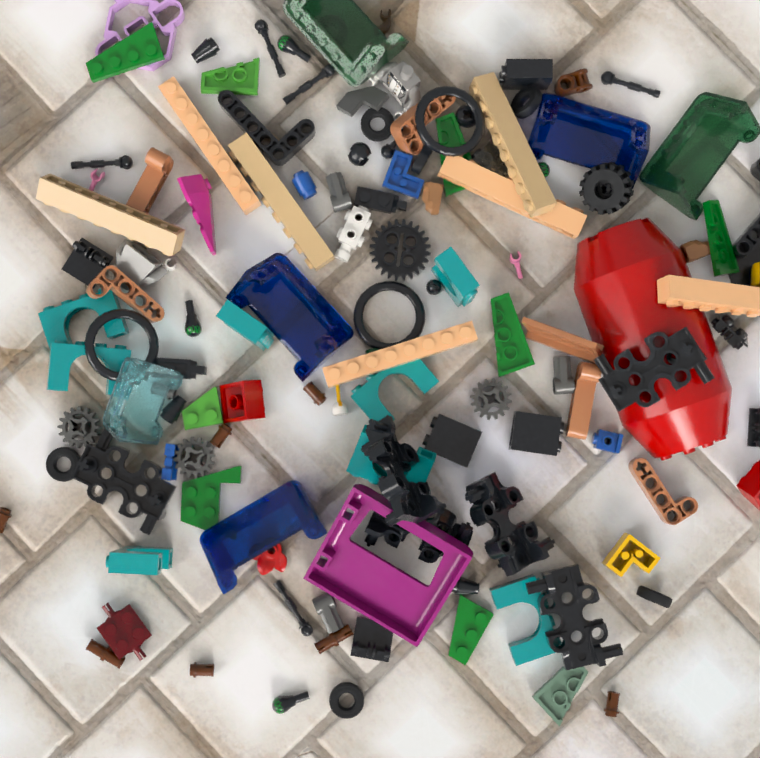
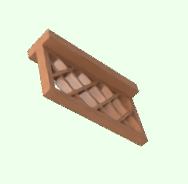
(562, 340)

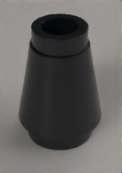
(205, 50)
(173, 409)
(466, 586)

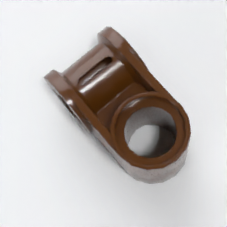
(576, 82)

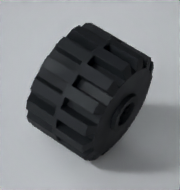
(595, 190)

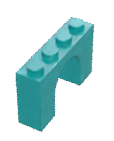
(455, 277)
(57, 319)
(246, 325)
(64, 354)
(367, 395)
(362, 466)
(139, 560)
(536, 644)

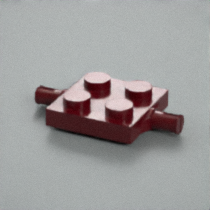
(124, 631)

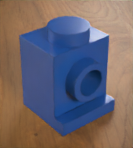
(615, 441)

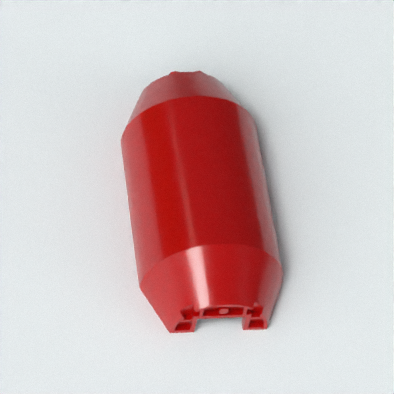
(621, 308)

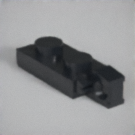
(379, 200)
(186, 367)

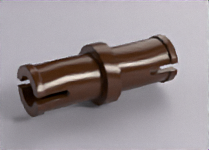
(333, 639)
(104, 653)

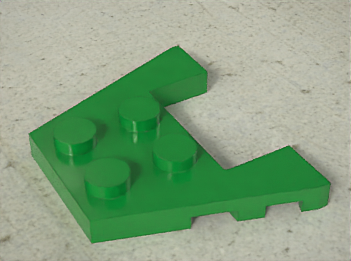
(202, 497)

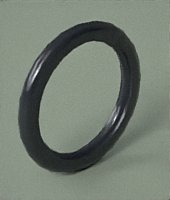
(429, 141)
(388, 286)
(111, 315)

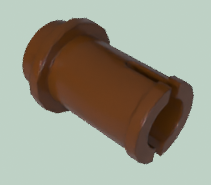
(315, 393)
(221, 435)
(5, 514)
(201, 670)
(612, 704)

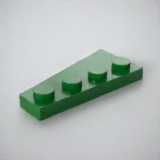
(128, 54)
(450, 136)
(720, 245)
(510, 340)

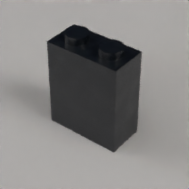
(525, 72)
(536, 433)
(452, 440)

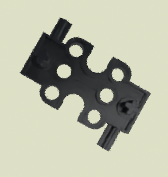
(687, 356)
(98, 457)
(408, 499)
(393, 535)
(522, 535)
(588, 648)

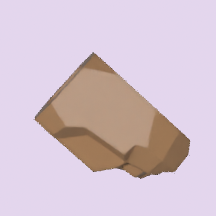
(432, 197)
(695, 250)

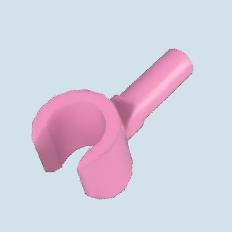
(95, 179)
(516, 263)

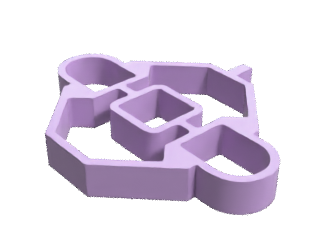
(154, 8)

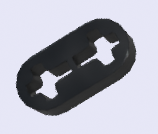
(421, 159)

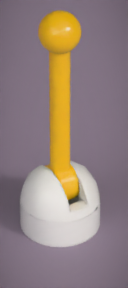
(339, 407)

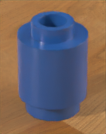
(304, 184)

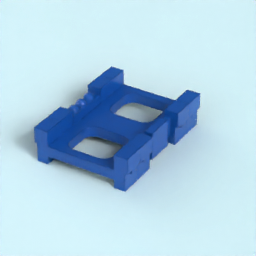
(170, 472)

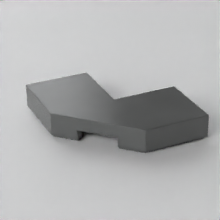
(355, 99)

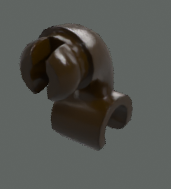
(384, 28)

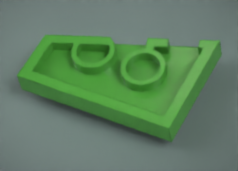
(239, 79)

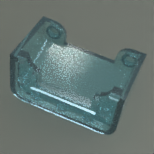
(139, 400)

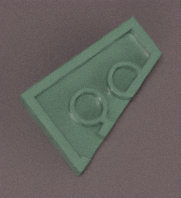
(559, 692)

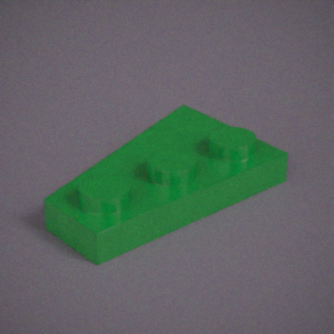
(468, 629)

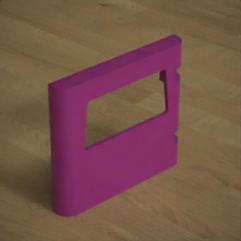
(376, 585)

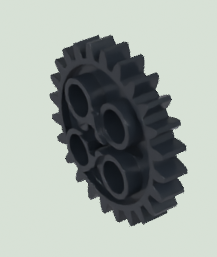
(416, 252)

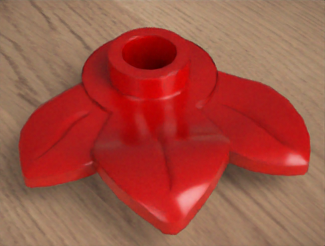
(270, 560)

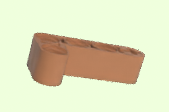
(407, 121)
(151, 181)
(128, 298)
(582, 400)
(658, 488)

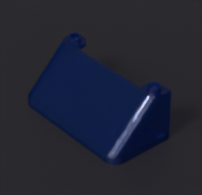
(588, 135)
(292, 312)
(259, 529)

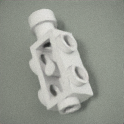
(356, 227)

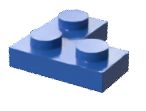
(399, 180)

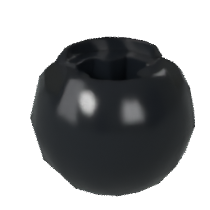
(468, 122)
(359, 154)

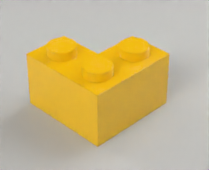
(629, 551)

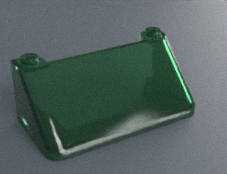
(345, 37)
(698, 150)

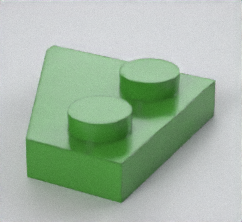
(204, 411)

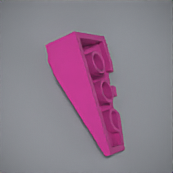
(199, 198)

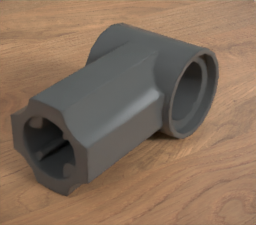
(339, 195)
(563, 381)
(326, 607)

